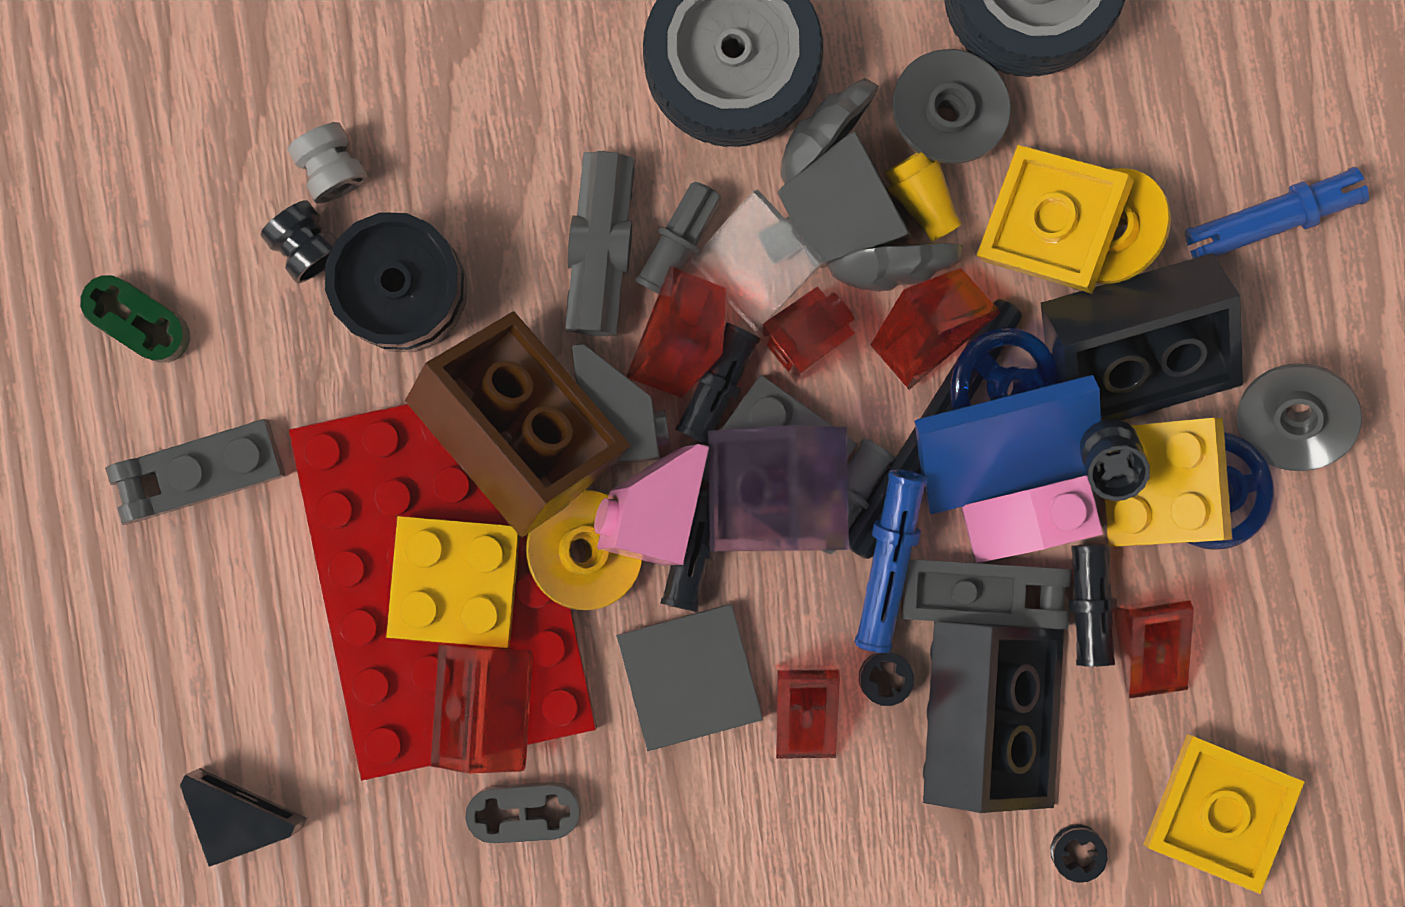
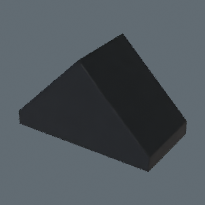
(232, 818)

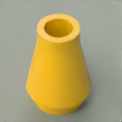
(924, 194)

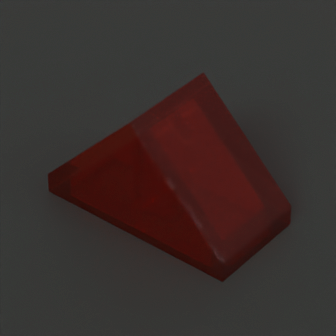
(931, 324)
(681, 334)
(1155, 645)
(806, 711)

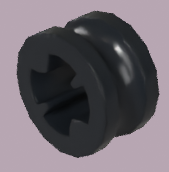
(900, 667)
(1083, 835)

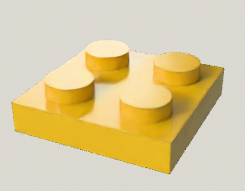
(1055, 218)
(1184, 491)
(453, 582)
(1223, 813)

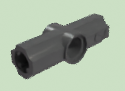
(600, 243)

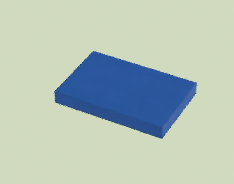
(1006, 444)

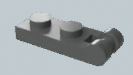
(197, 471)
(984, 594)

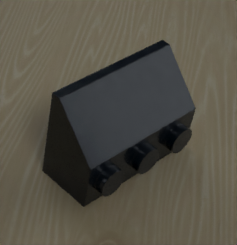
(1150, 337)
(993, 717)

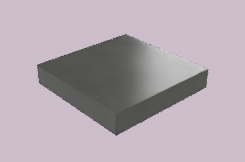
(689, 677)

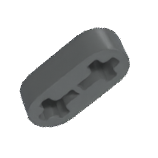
(523, 827)

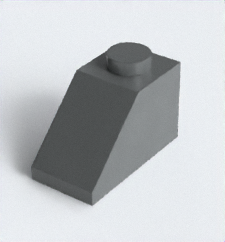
(623, 404)

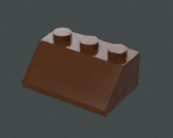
(515, 422)

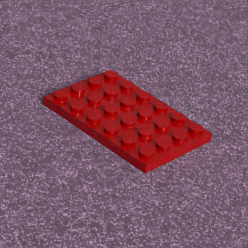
(353, 487)

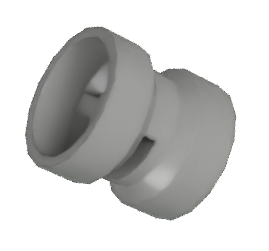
(328, 165)

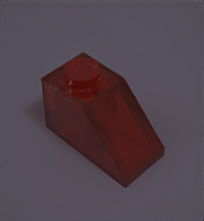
(808, 332)

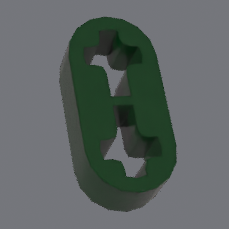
(128, 330)

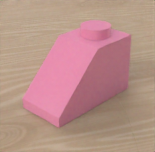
(654, 509)
(1032, 520)

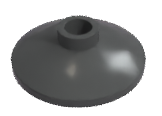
(959, 83)
(1300, 438)

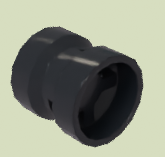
(299, 237)
(1119, 473)

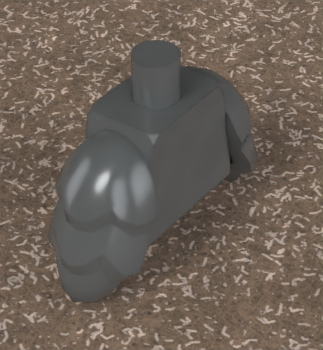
(846, 206)

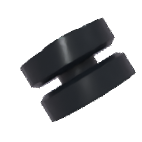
(361, 282)

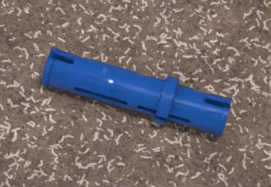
(1301, 206)
(893, 547)

